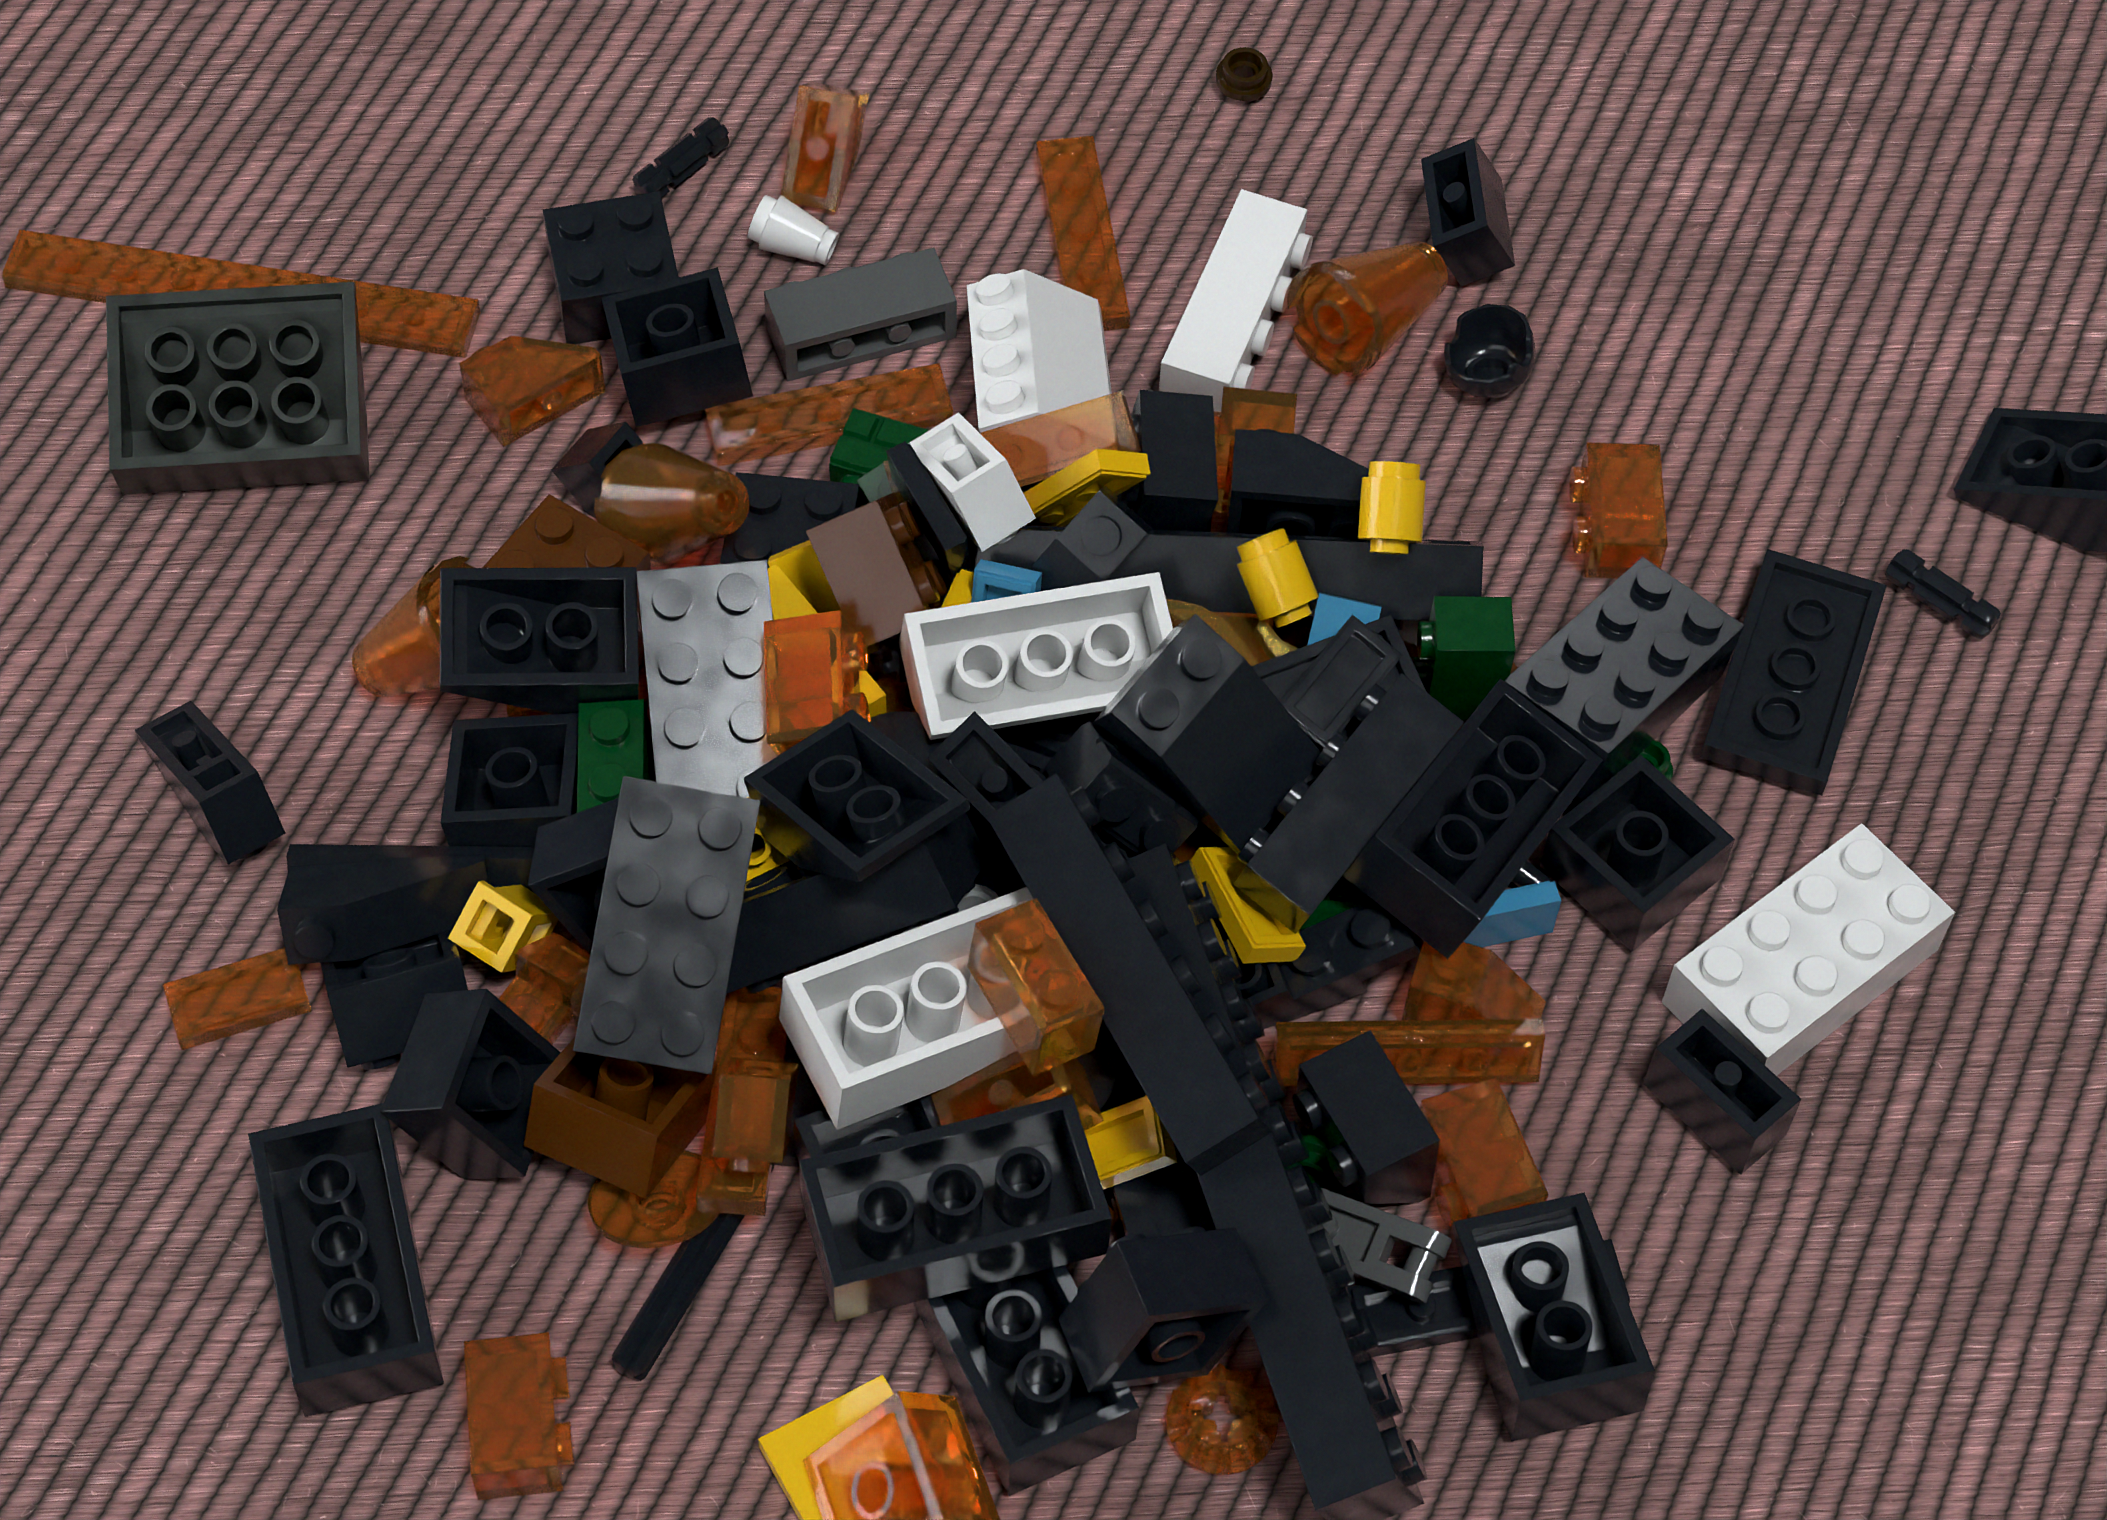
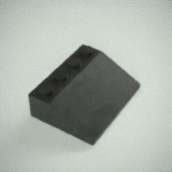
(235, 388)

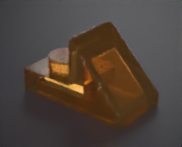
(545, 983)

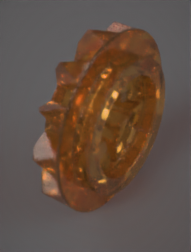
(1198, 1438)

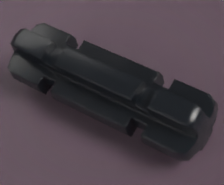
(682, 158)
(1942, 594)
(889, 660)

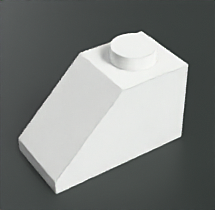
(974, 482)

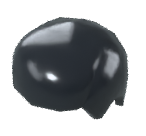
(1490, 351)

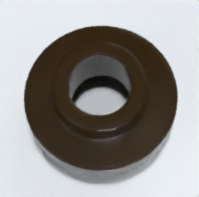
(1244, 74)

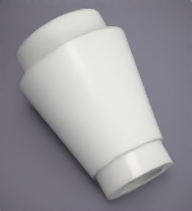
(791, 231)

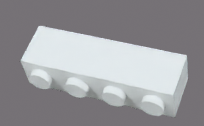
(1236, 298)

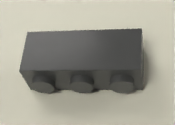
(860, 314)

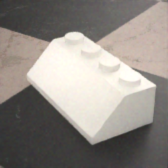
(1033, 347)
(1031, 652)

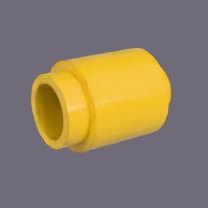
(1392, 507)
(1276, 578)

